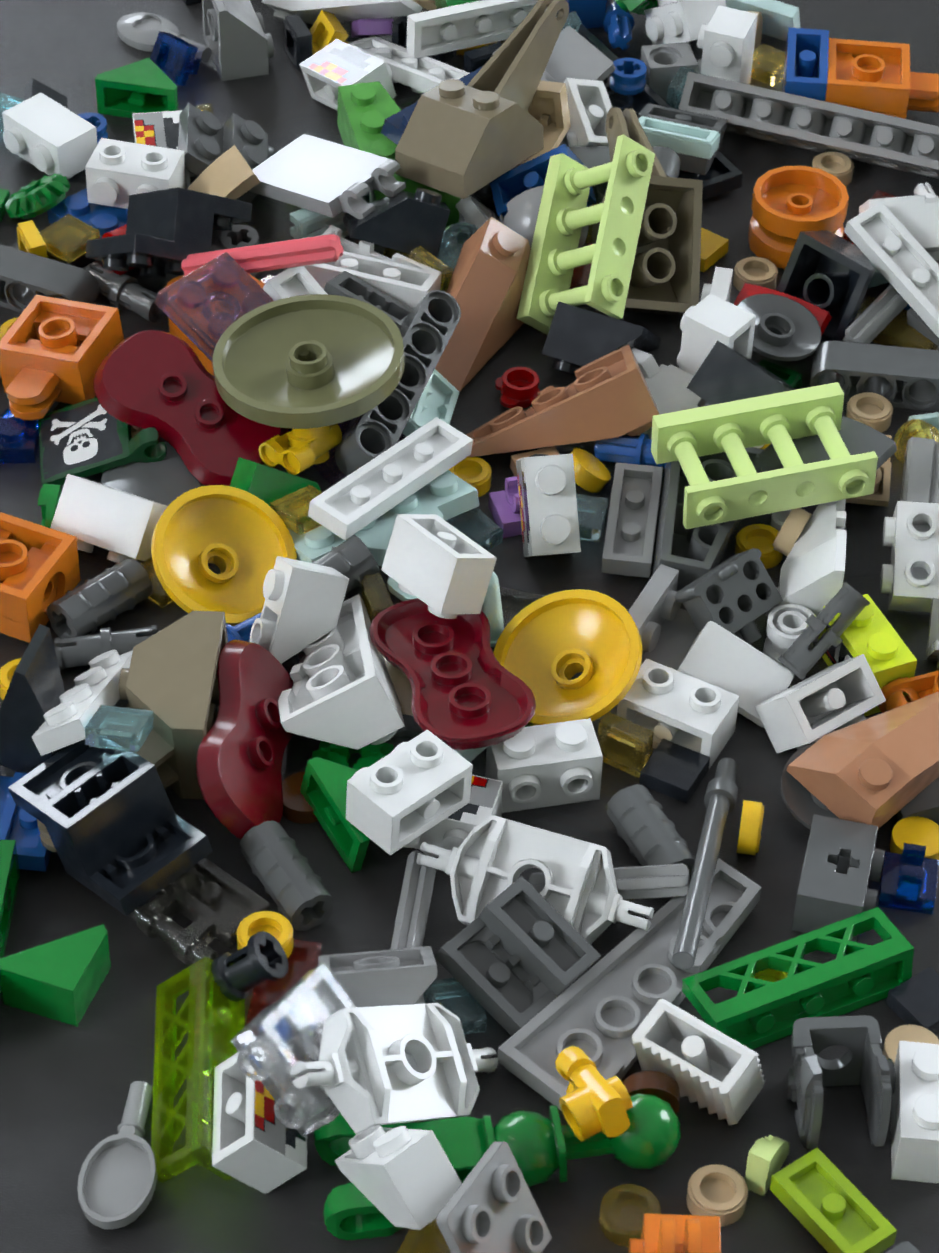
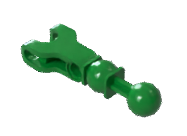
(535, 1141)

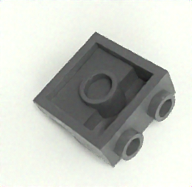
(206, 139)

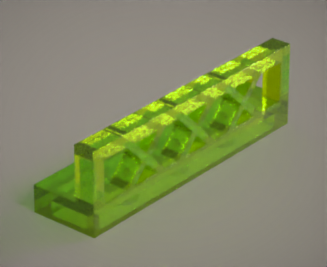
(211, 1026)

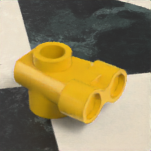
(300, 448)
(591, 1100)

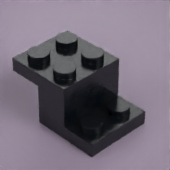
(166, 229)
(111, 822)

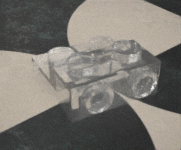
(290, 1034)

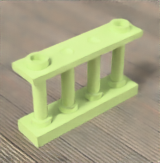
(559, 229)
(757, 422)

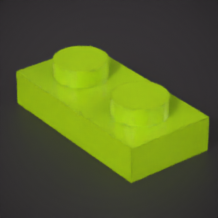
(831, 1206)

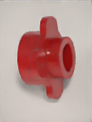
(518, 387)

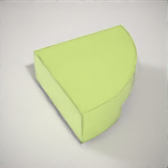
(763, 1161)

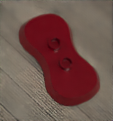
(163, 385)
(453, 675)
(246, 745)

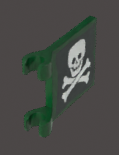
(90, 441)

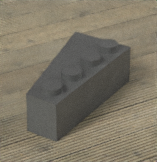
(698, 548)

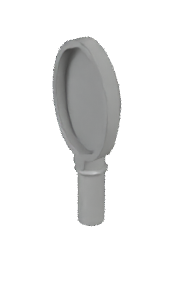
(142, 28)
(121, 1169)

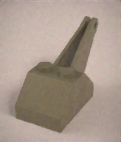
(483, 129)
(669, 241)
(178, 681)

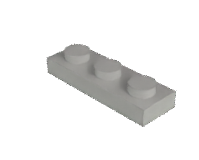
(632, 520)

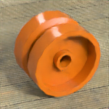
(792, 202)

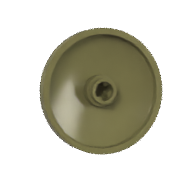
(308, 361)

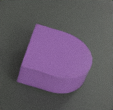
(371, 27)

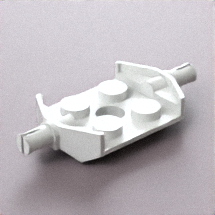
(576, 872)
(369, 1075)

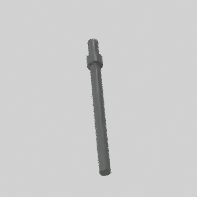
(719, 801)

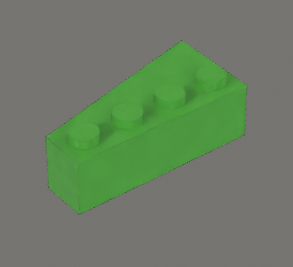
(360, 122)

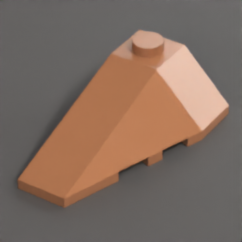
(489, 292)
(599, 405)
(875, 764)

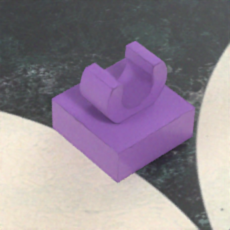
(506, 508)

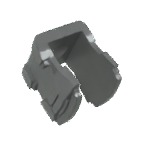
(859, 1066)

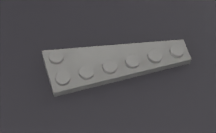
(622, 988)

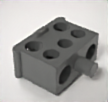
(732, 595)

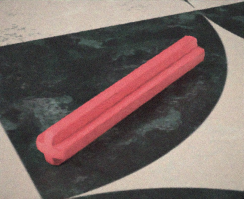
(274, 255)

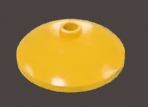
(222, 529)
(568, 636)

